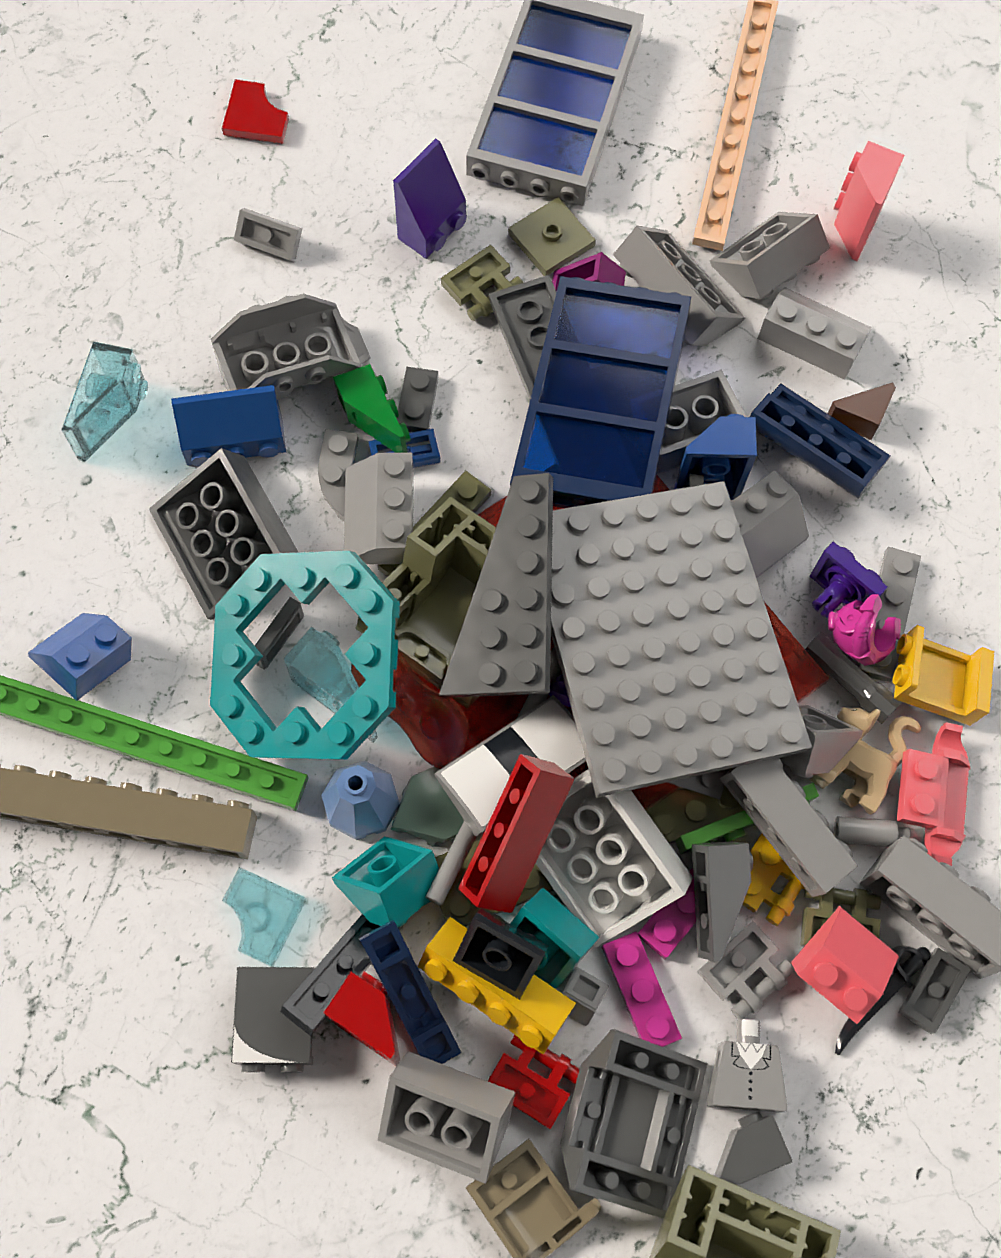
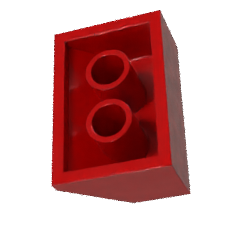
(365, 1014)

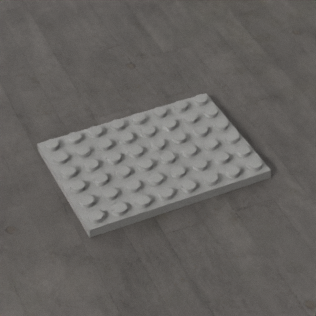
(667, 640)

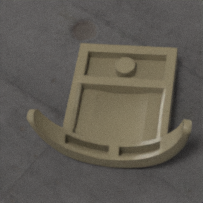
(529, 1204)

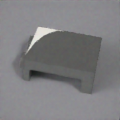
(260, 1029)

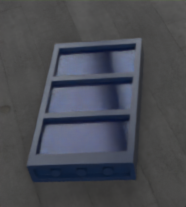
(603, 391)

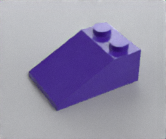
(428, 201)

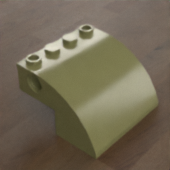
(437, 587)
(727, 1221)

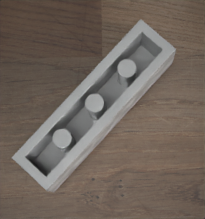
(791, 824)

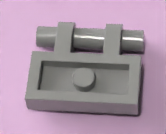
(741, 958)

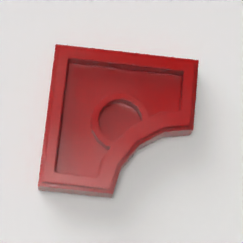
(252, 116)

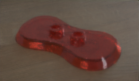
(430, 721)

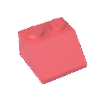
(846, 964)

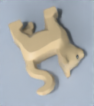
(866, 764)

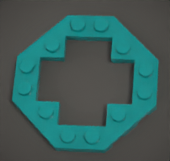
(372, 655)

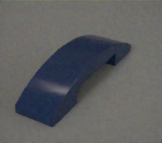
(409, 993)

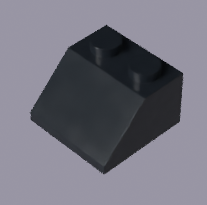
(500, 952)

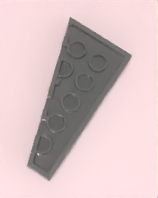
(508, 622)

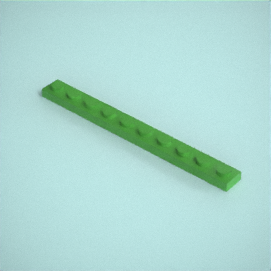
(151, 744)

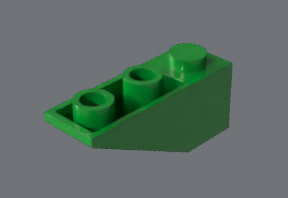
(368, 408)

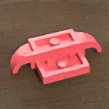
(936, 792)

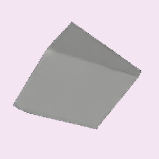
(586, 993)

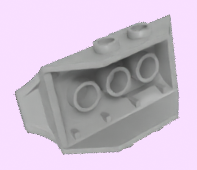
(287, 345)

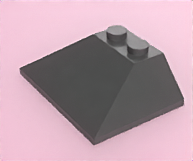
(631, 1122)

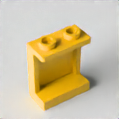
(943, 678)

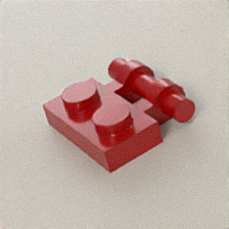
(534, 1094)

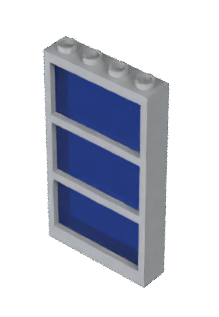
(555, 97)

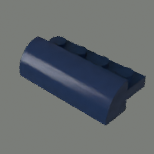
(819, 440)

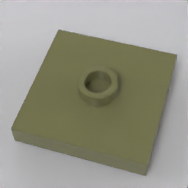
(551, 237)

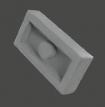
(267, 234)

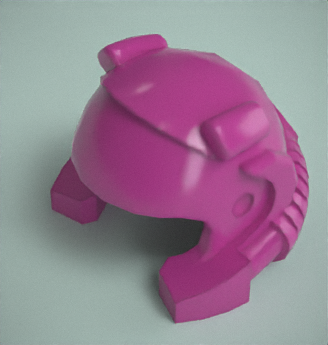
(856, 634)

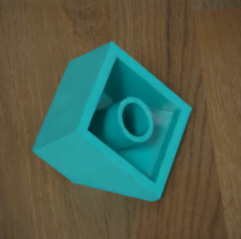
(389, 880)
(561, 930)

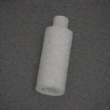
(868, 831)

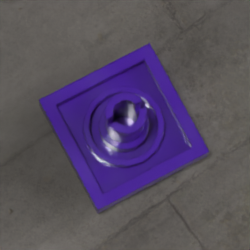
(843, 579)

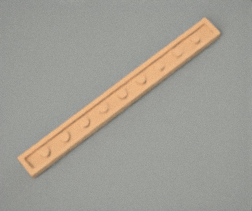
(735, 125)

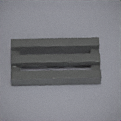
(279, 631)

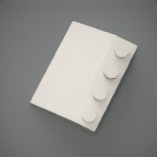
(610, 860)

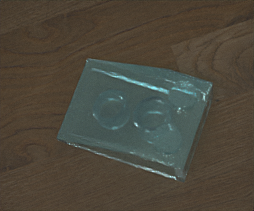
(103, 398)
(322, 671)

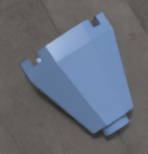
(360, 800)

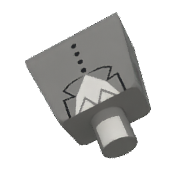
(747, 1073)

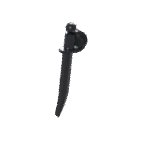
(899, 978)

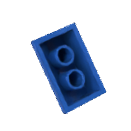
(233, 420)
(722, 454)

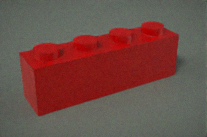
(516, 834)

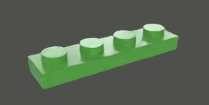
(729, 827)

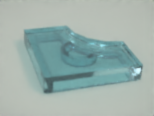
(265, 914)

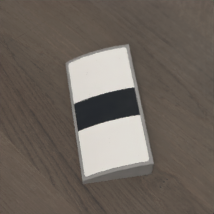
(481, 774)

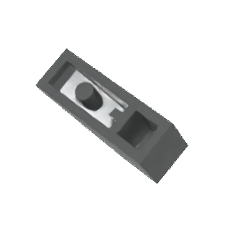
(720, 888)

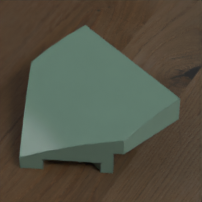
(427, 810)

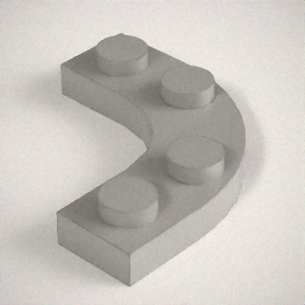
(336, 455)

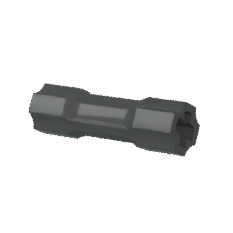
(869, 693)

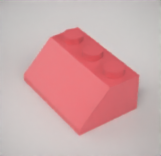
(865, 194)

